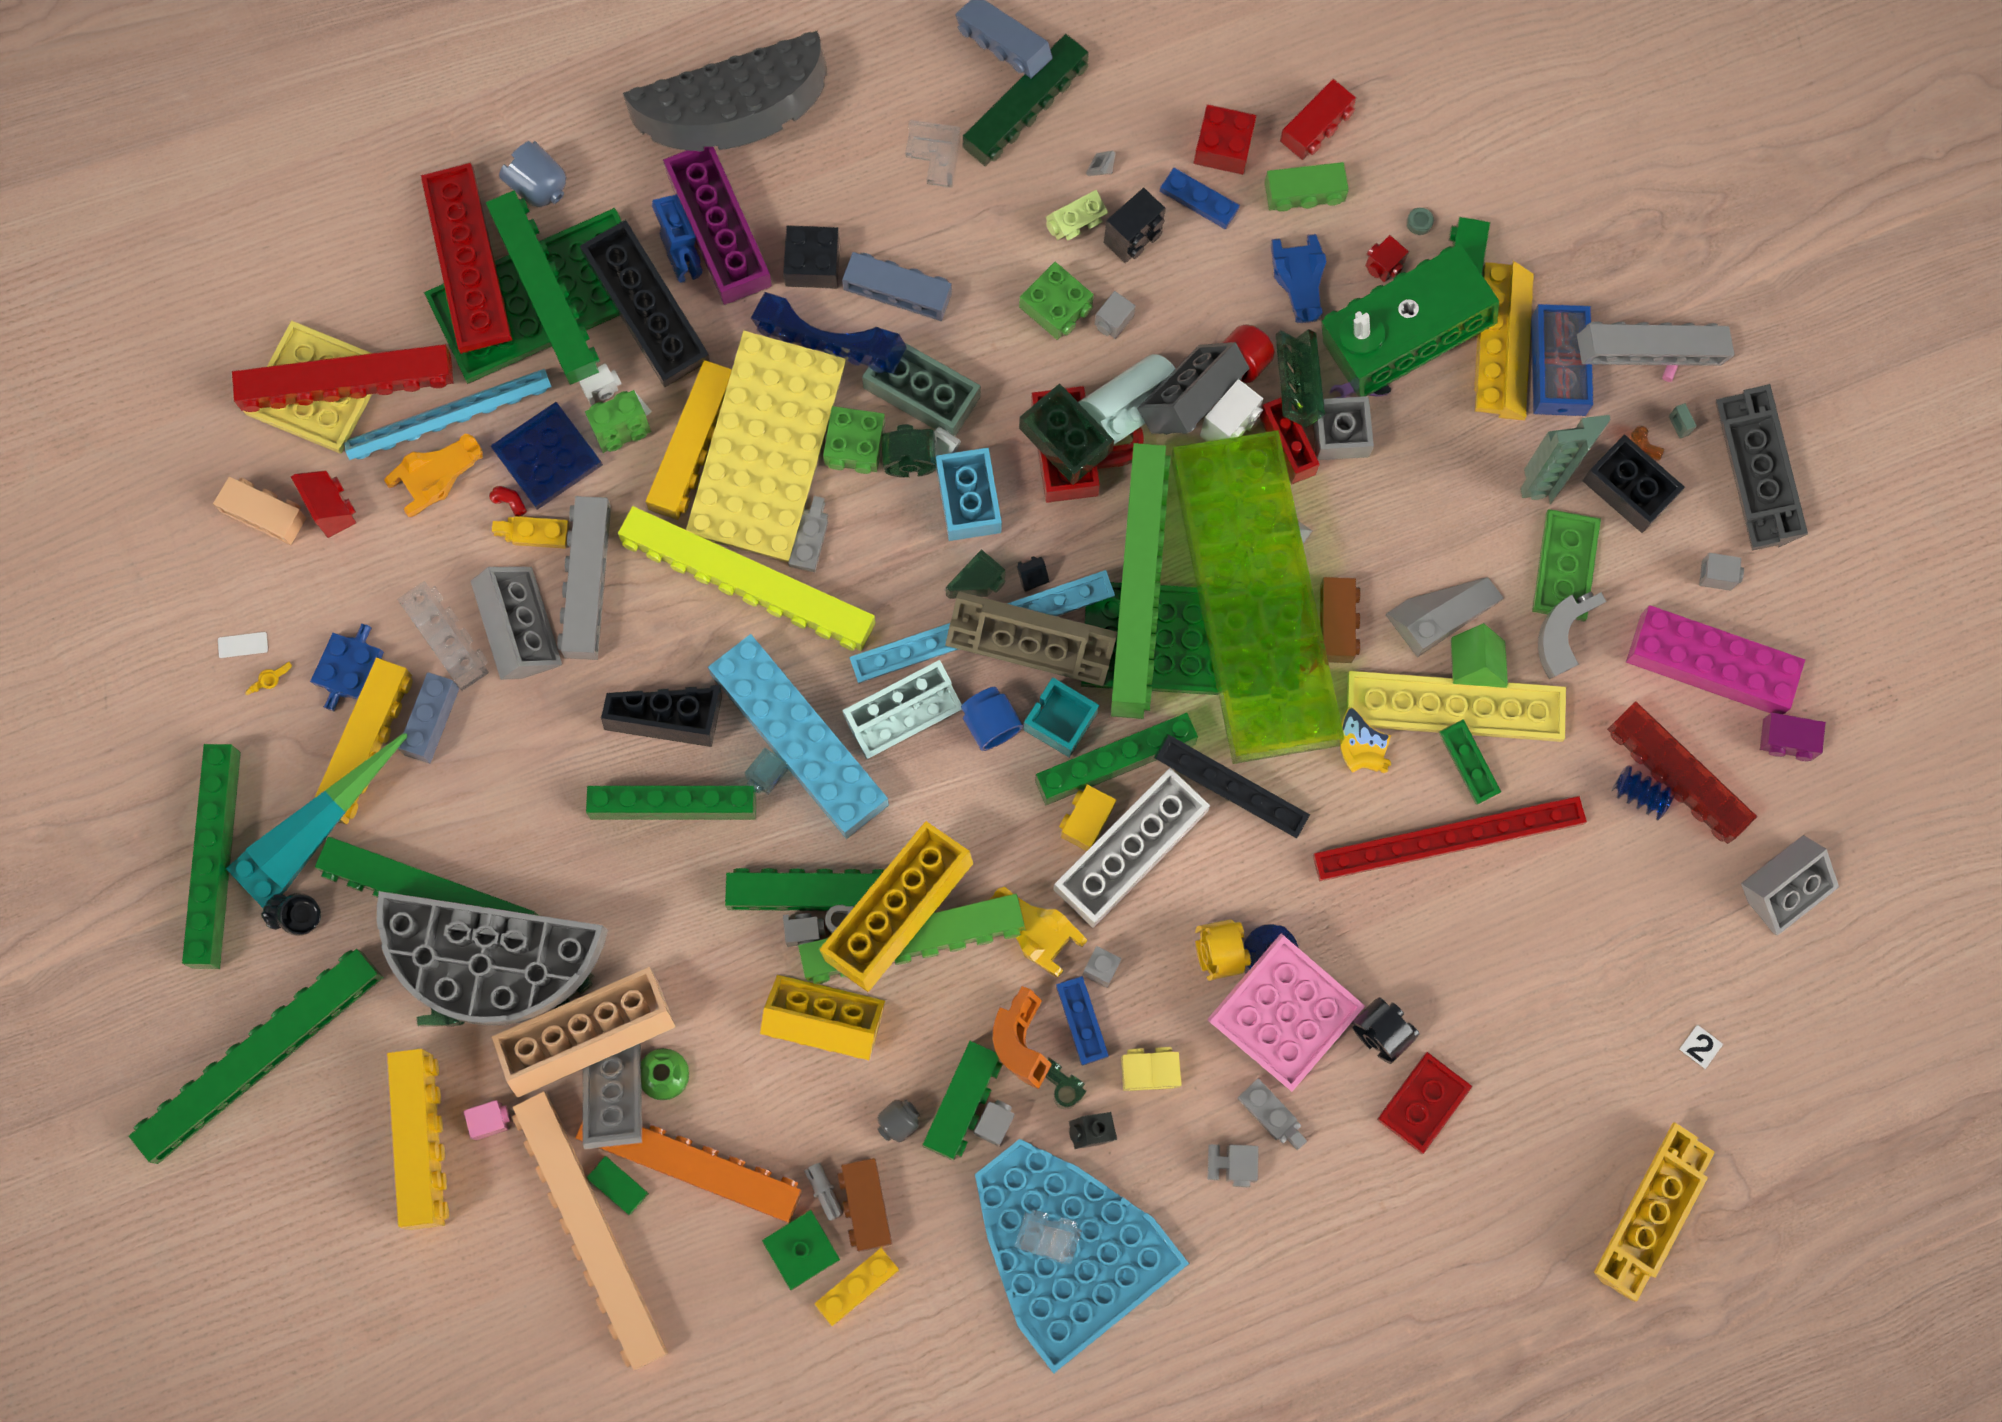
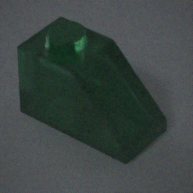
(978, 577)

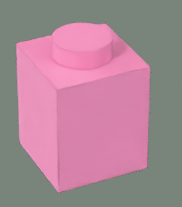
(487, 1119)

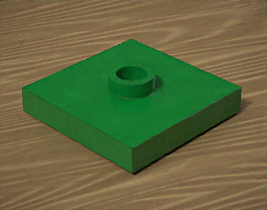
(801, 1250)

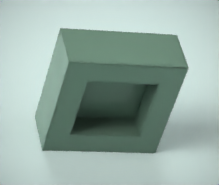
(1682, 421)

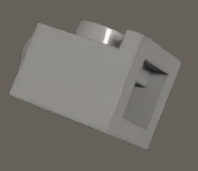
(802, 929)

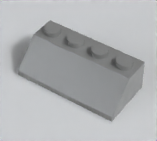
(515, 622)

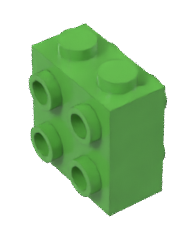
(1056, 301)
(618, 421)
(854, 440)

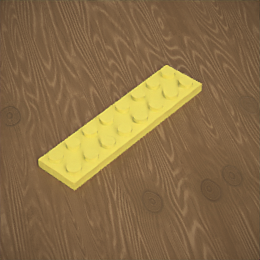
(1436, 703)

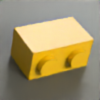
(1087, 818)

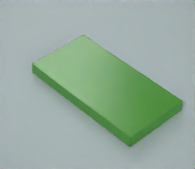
(1565, 559)

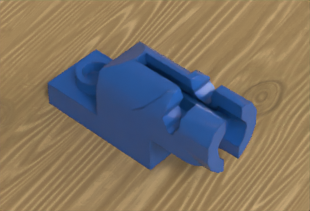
(677, 237)

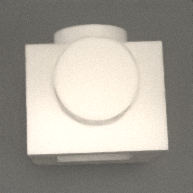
(601, 385)

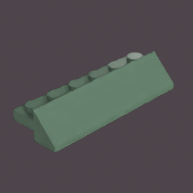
(1560, 457)

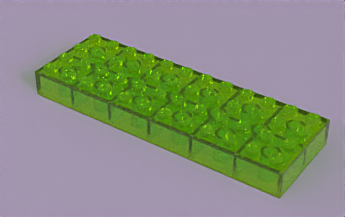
(1256, 597)

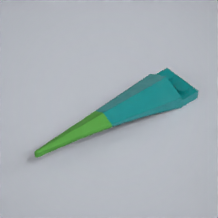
(282, 853)

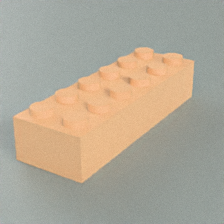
(583, 1032)

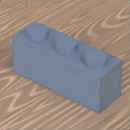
(429, 717)

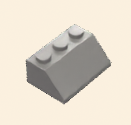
(1791, 884)

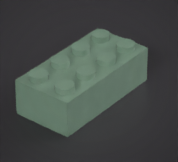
(926, 390)

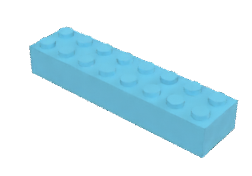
(798, 736)

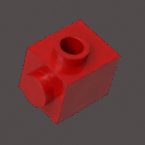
(1386, 259)

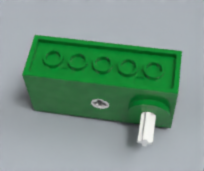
(1410, 320)

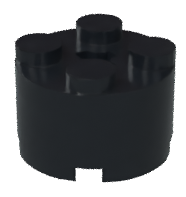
(1385, 1030)

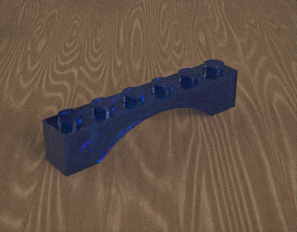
(873, 347)

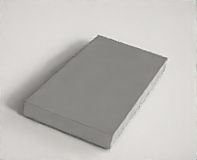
(613, 1100)

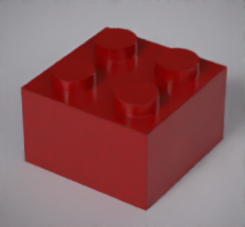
(1224, 139)

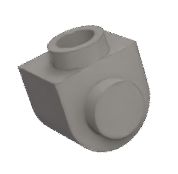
(836, 915)

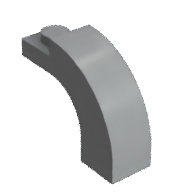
(1553, 636)

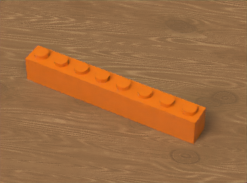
(711, 1173)

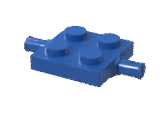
(345, 666)

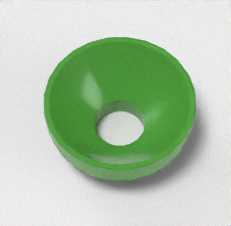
(673, 1084)

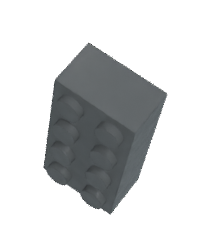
(1193, 388)

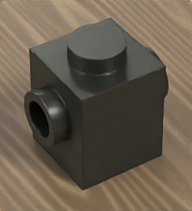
(1092, 1130)

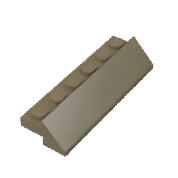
(1031, 638)

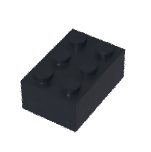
(1633, 483)

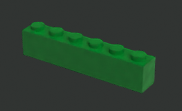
(1111, 759)
(671, 802)
(796, 889)

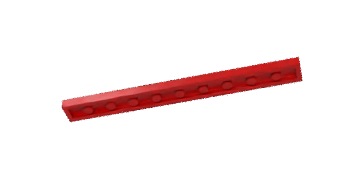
(1449, 838)

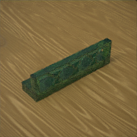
(1305, 379)

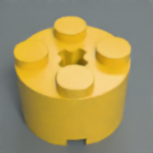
(1222, 949)

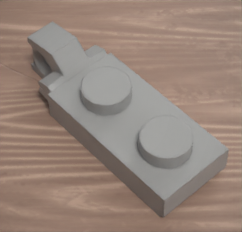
(810, 537)
(1272, 1114)

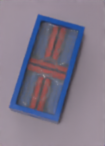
(1559, 377)

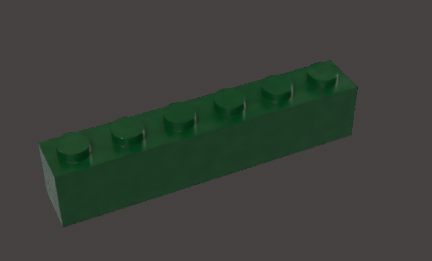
(1024, 101)

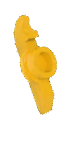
(268, 678)

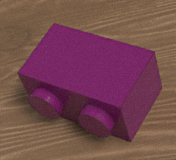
(1792, 736)

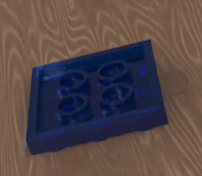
(546, 455)

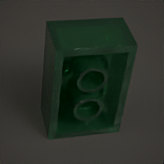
(1066, 434)

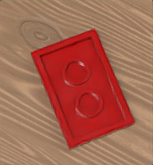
(1424, 1103)

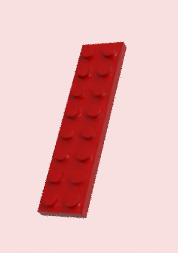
(466, 258)

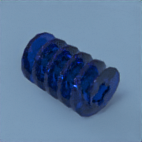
(1643, 792)

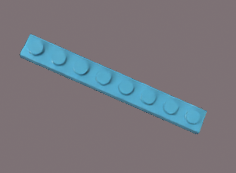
(440, 417)

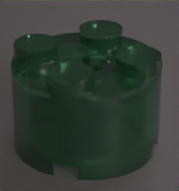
(908, 451)

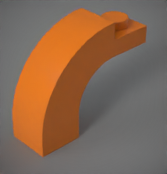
(1010, 1039)

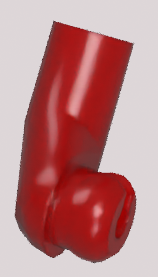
(509, 496)

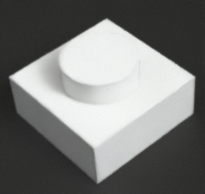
(945, 442)

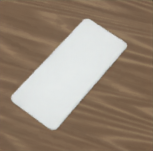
(242, 644)

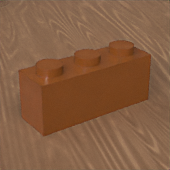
(1340, 618)
(865, 1205)

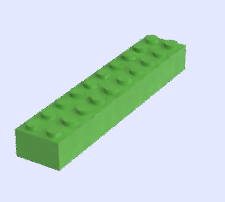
(1141, 581)

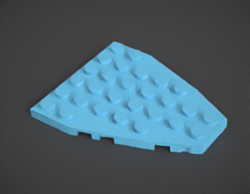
(1114, 1266)

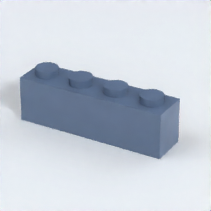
(1003, 37)
(897, 286)

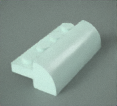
(1117, 401)
(902, 709)

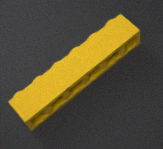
(689, 443)
(368, 724)

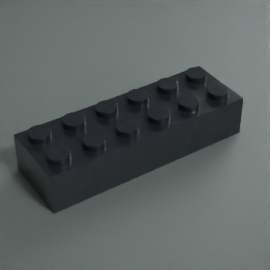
(644, 303)

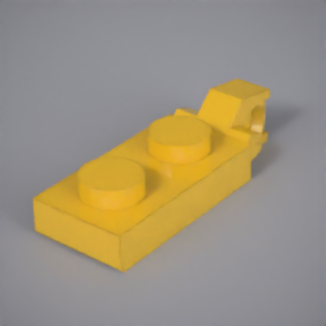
(533, 531)

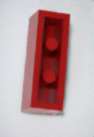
(1318, 120)
(1297, 451)

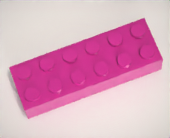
(1715, 661)

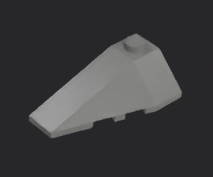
(1437, 615)

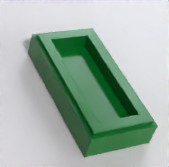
(617, 1185)

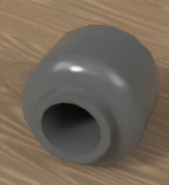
(898, 1120)

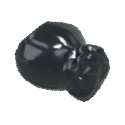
(293, 913)

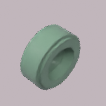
(1420, 221)

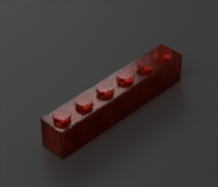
(1682, 772)

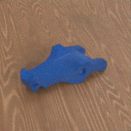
(1299, 274)

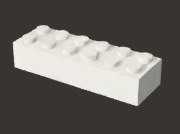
(1131, 847)

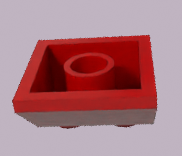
(324, 501)

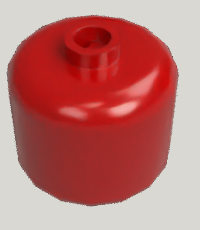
(1255, 348)

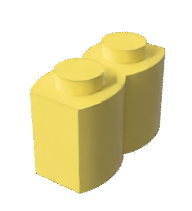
(1150, 1070)

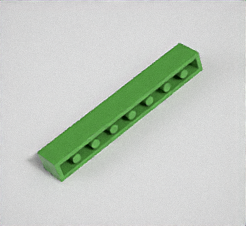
(943, 930)

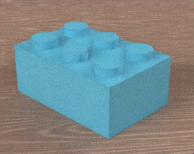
(968, 494)

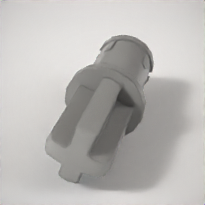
(824, 1191)

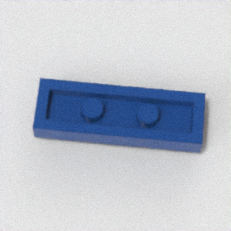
(1199, 198)
(1082, 1021)

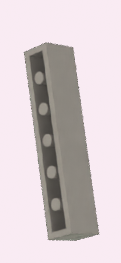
(1655, 344)
(585, 578)

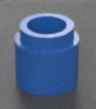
(991, 718)

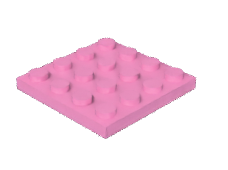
(1286, 1012)

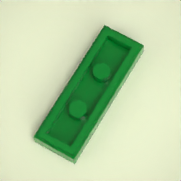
(1469, 761)

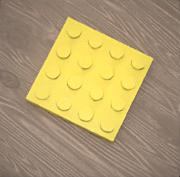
(322, 421)

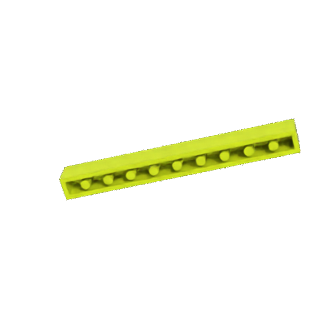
(747, 579)

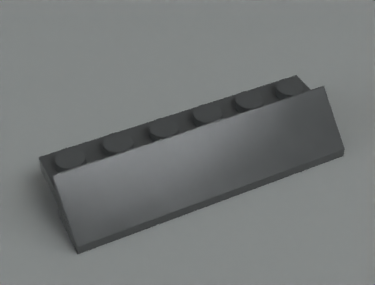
(1761, 468)

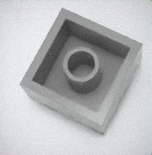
(1344, 429)

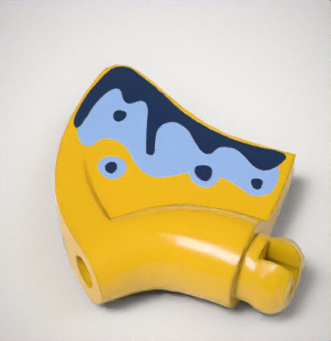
(1363, 744)

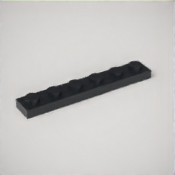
(1231, 786)

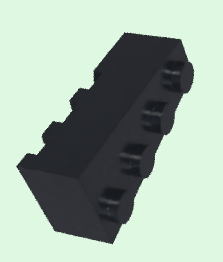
(665, 714)

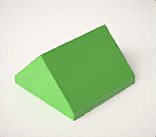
(1479, 658)

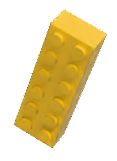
(896, 906)
(416, 1139)

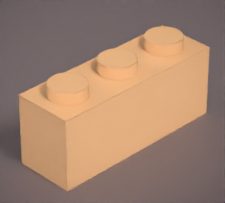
(260, 509)

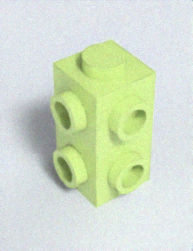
(1072, 217)

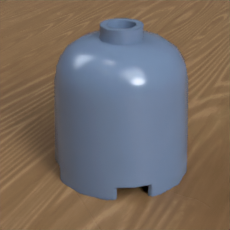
(534, 175)

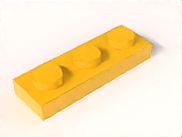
(856, 1286)

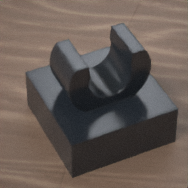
(1032, 573)

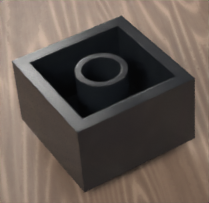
(1134, 225)
(811, 257)

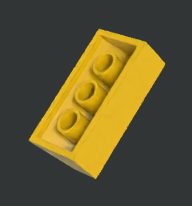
(822, 1017)

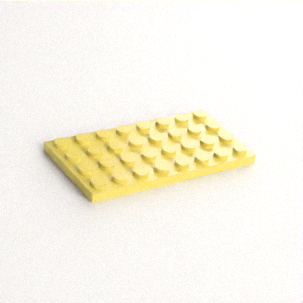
(766, 446)

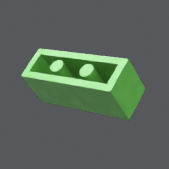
(1306, 186)

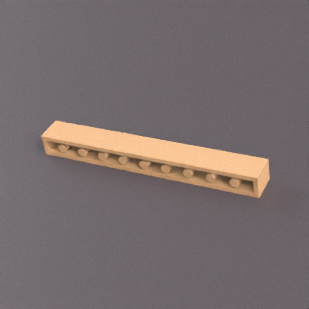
(590, 1231)

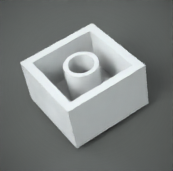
(1233, 414)

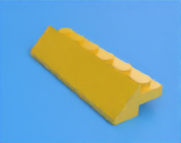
(1505, 347)
(1655, 1213)

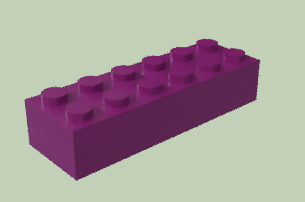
(718, 224)

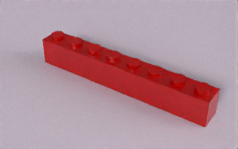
(342, 378)

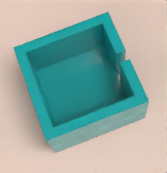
(1063, 717)

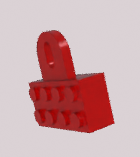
(1057, 486)

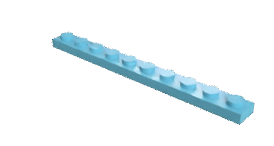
(932, 642)

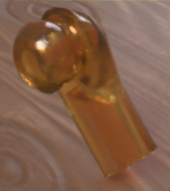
(1640, 438)

